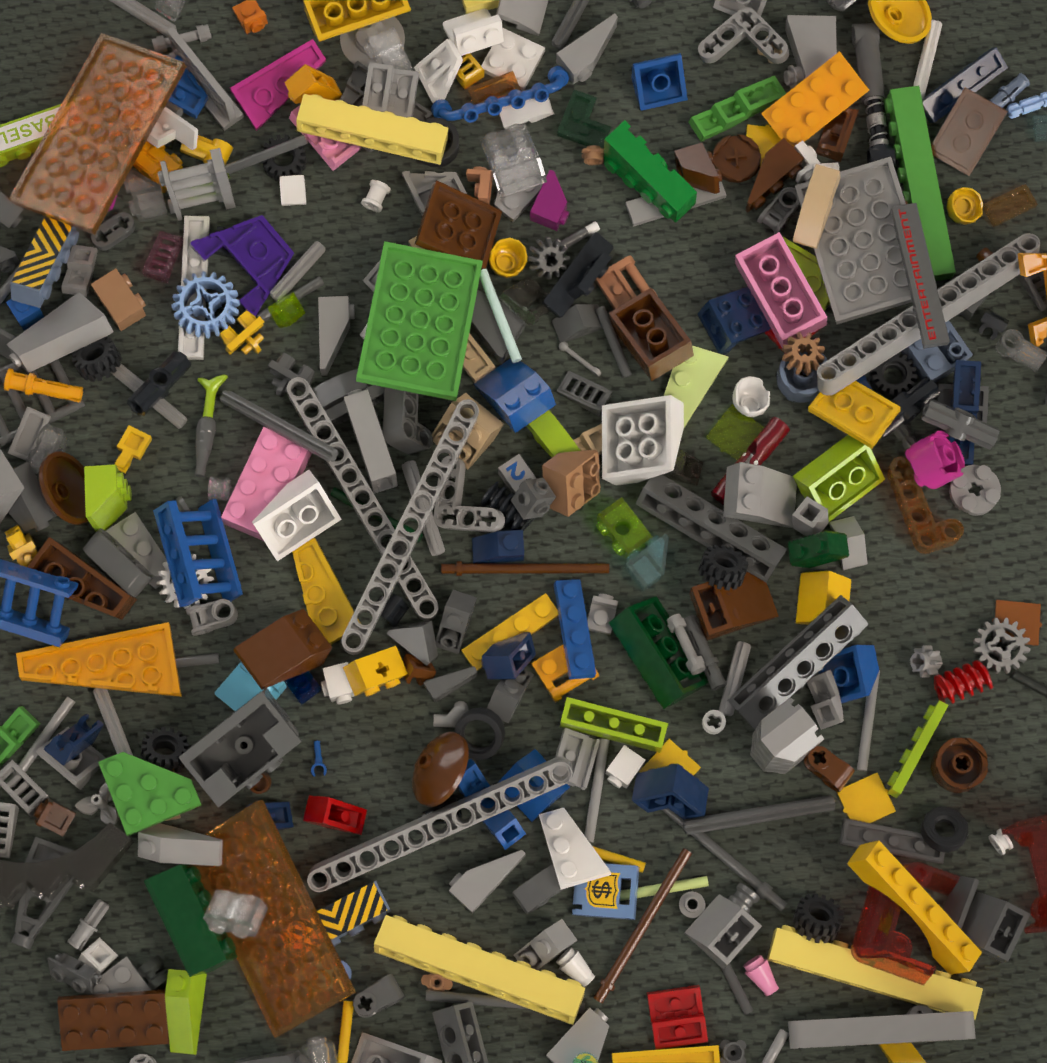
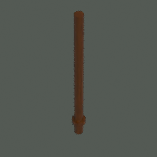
(523, 568)
(608, 983)

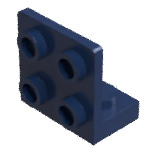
(732, 319)

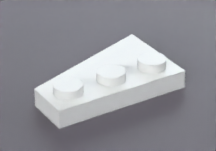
(570, 851)

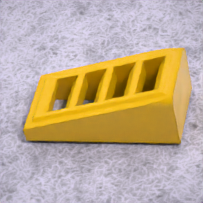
(473, 76)

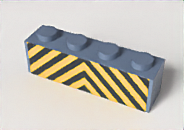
(43, 262)
(354, 912)

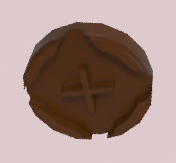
(737, 158)

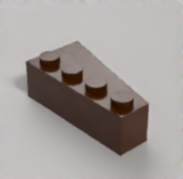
(93, 587)

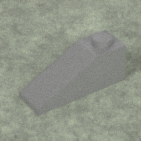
(584, 53)
(333, 327)
(179, 846)
(478, 883)

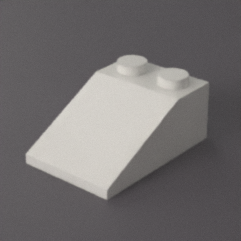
(295, 515)

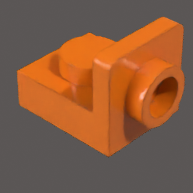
(250, 16)

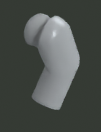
(452, 717)

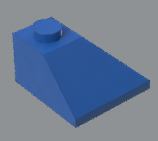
(854, 671)

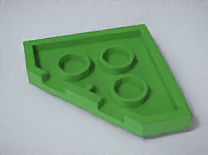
(146, 792)

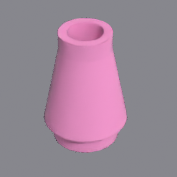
(760, 973)

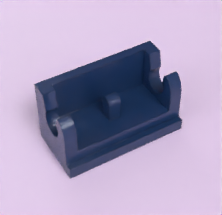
(74, 740)

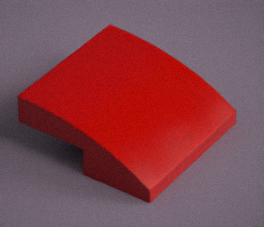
(677, 1017)

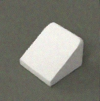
(292, 190)
(98, 955)

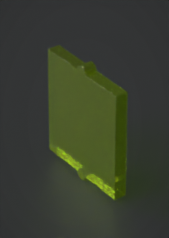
(734, 432)

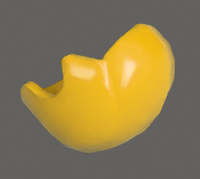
(964, 206)
(508, 257)

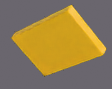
(856, 412)

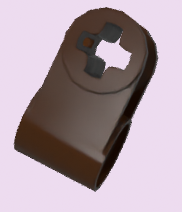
(832, 770)

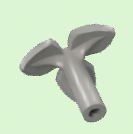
(90, 805)

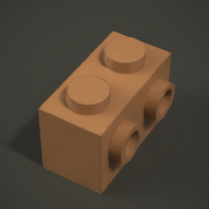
(118, 299)

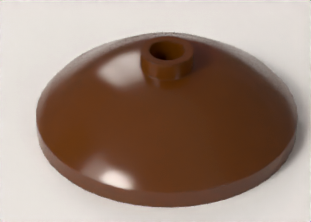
(64, 486)
(440, 768)

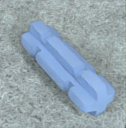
(1027, 105)

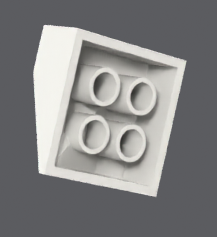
(640, 438)

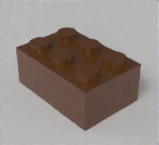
(651, 334)

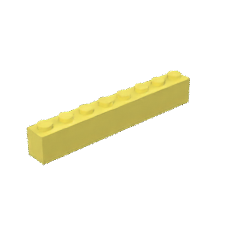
(837, 963)
(479, 969)

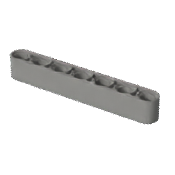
(881, 1030)

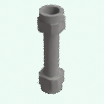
(203, 33)
(695, 663)

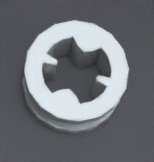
(711, 729)
(1000, 842)

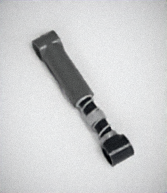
(866, 44)

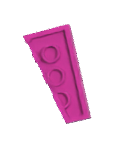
(266, 91)

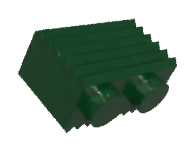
(818, 549)

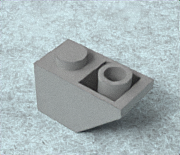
(546, 945)

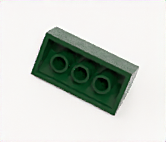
(656, 651)
(182, 906)

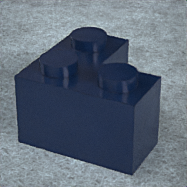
(672, 789)

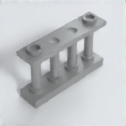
(197, 184)

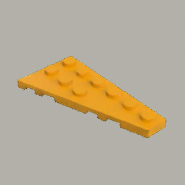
(122, 661)

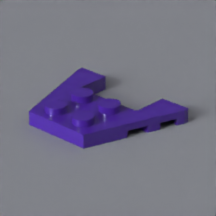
(257, 251)

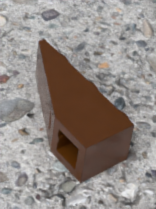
(777, 166)

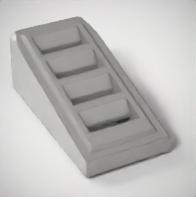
(5, 772)
(13, 811)

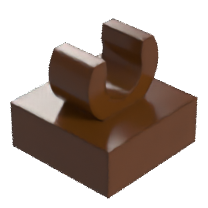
(417, 669)

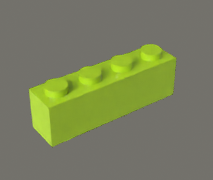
(613, 725)

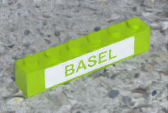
(23, 135)

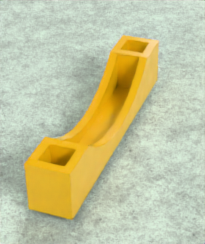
(885, 873)

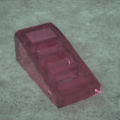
(156, 274)

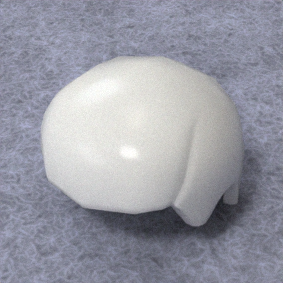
(751, 397)

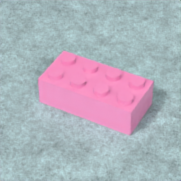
(780, 289)
(266, 473)

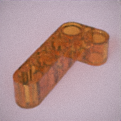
(918, 504)

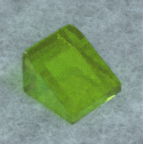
(286, 310)

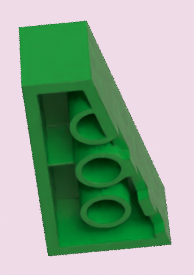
(647, 173)

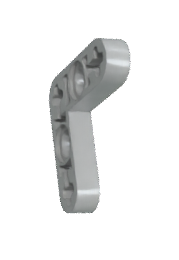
(743, 30)
(453, 506)

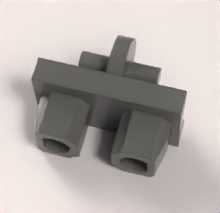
(282, 370)

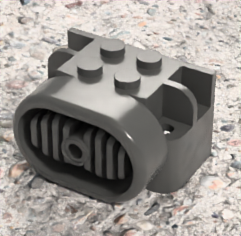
(227, 764)

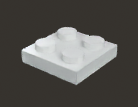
(513, 55)

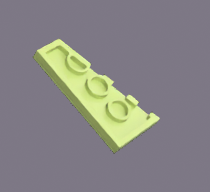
(694, 378)

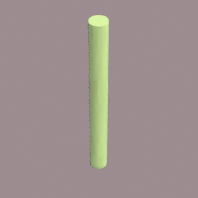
(680, 885)

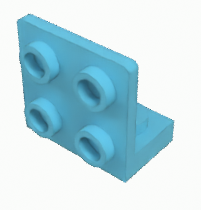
(241, 688)

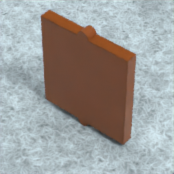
(1025, 614)

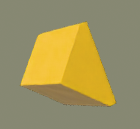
(817, 592)

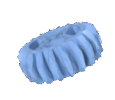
(214, 300)

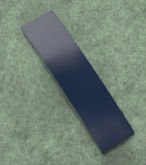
(966, 396)

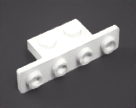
(172, 127)

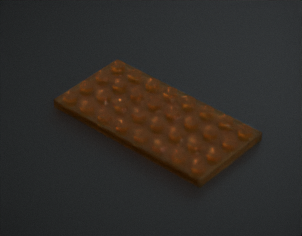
(97, 133)
(292, 956)

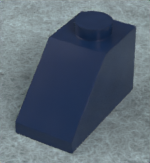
(498, 547)
(508, 657)

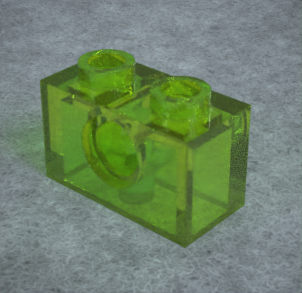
(621, 514)

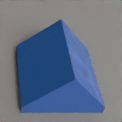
(659, 81)
(538, 804)

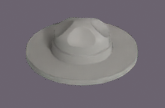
(354, 41)

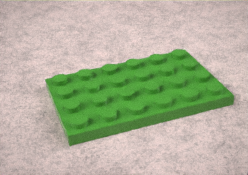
(419, 321)

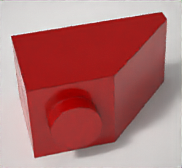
(335, 814)

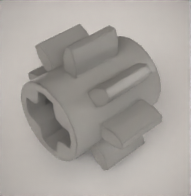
(926, 661)

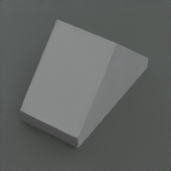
(856, 542)

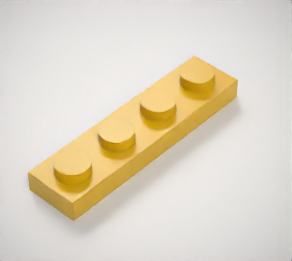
(526, 620)

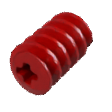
(962, 680)

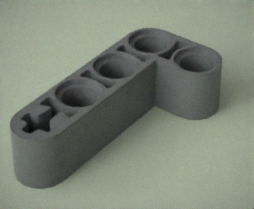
(401, 422)

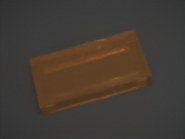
(1009, 205)

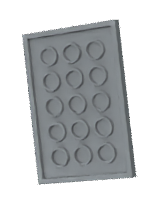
(860, 244)

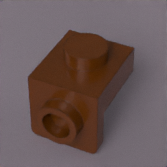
(53, 816)

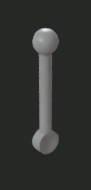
(563, 346)

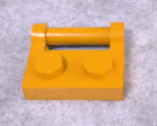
(553, 667)

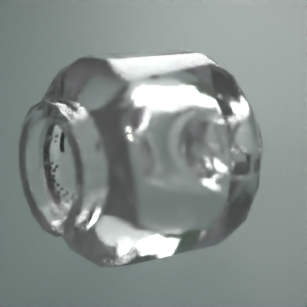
(320, 1050)

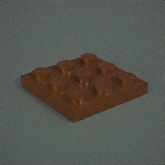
(458, 224)

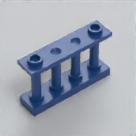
(179, 558)
(29, 624)

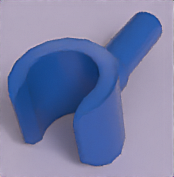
(318, 759)

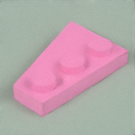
(331, 151)

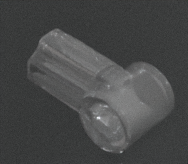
(1023, 351)

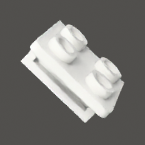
(474, 31)

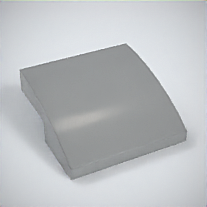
(524, 13)
(390, 89)

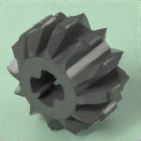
(544, 266)

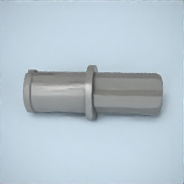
(88, 925)

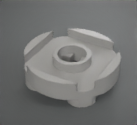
(969, 502)

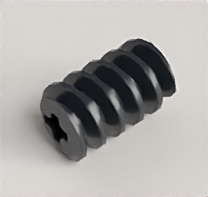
(498, 500)

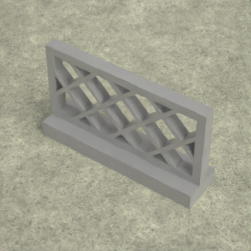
(218, 103)

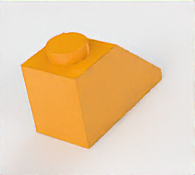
(310, 82)

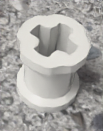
(375, 195)

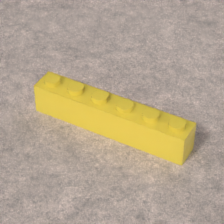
(372, 128)

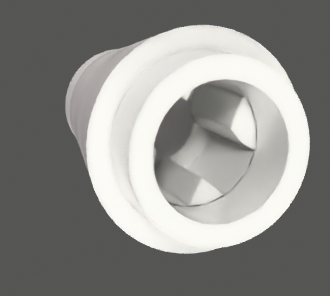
(574, 966)

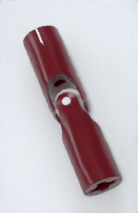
(758, 450)

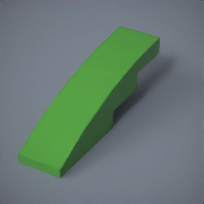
(737, 108)
(16, 732)

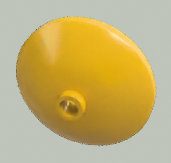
(902, 19)

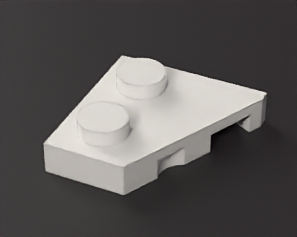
(439, 70)

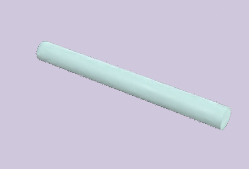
(499, 316)

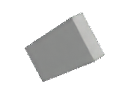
(27, 433)

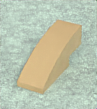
(816, 206)

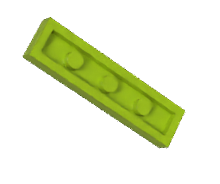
(921, 739)

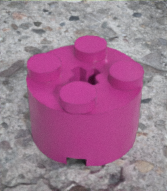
(935, 460)

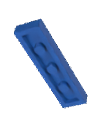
(574, 629)

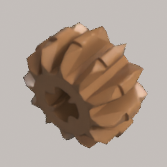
(805, 361)

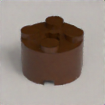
(972, 771)

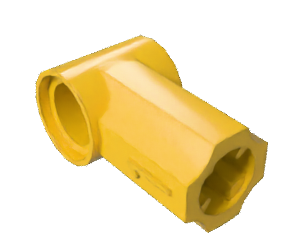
(204, 146)

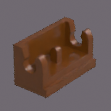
(836, 135)

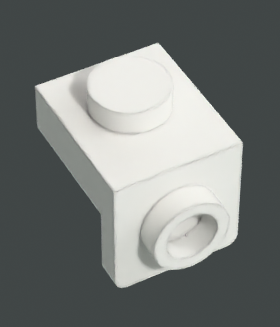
(810, 158)

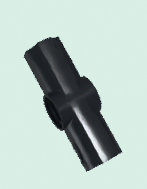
(150, 392)
(912, 403)

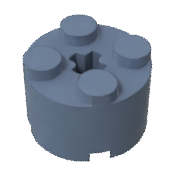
(797, 387)

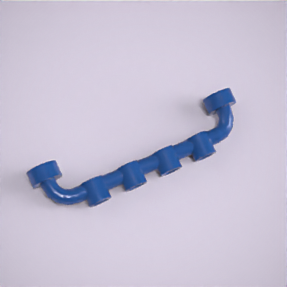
(557, 76)

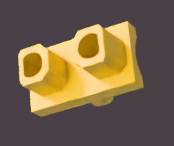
(234, 341)
(20, 546)

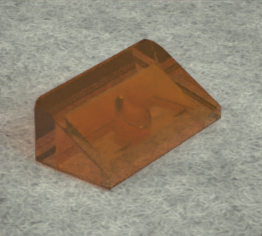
(495, 87)

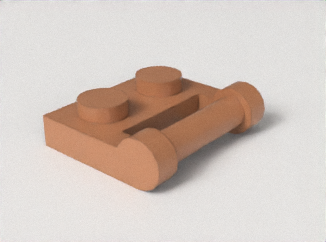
(615, 285)

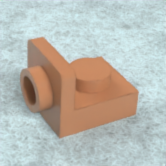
(484, 188)

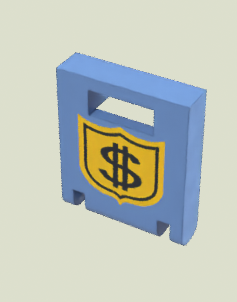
(602, 895)

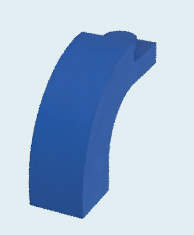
(503, 825)

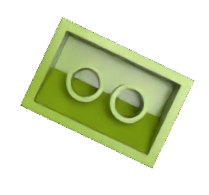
(840, 476)
(105, 495)

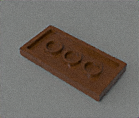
(113, 1020)

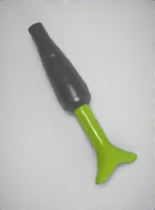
(206, 425)

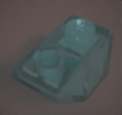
(649, 565)

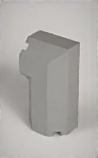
(784, 738)

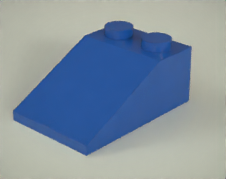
(516, 393)

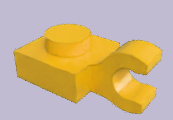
(132, 445)

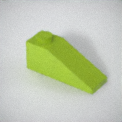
(184, 1009)

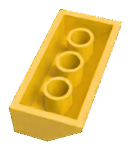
(338, 17)

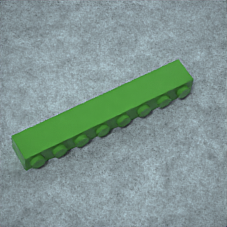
(919, 174)

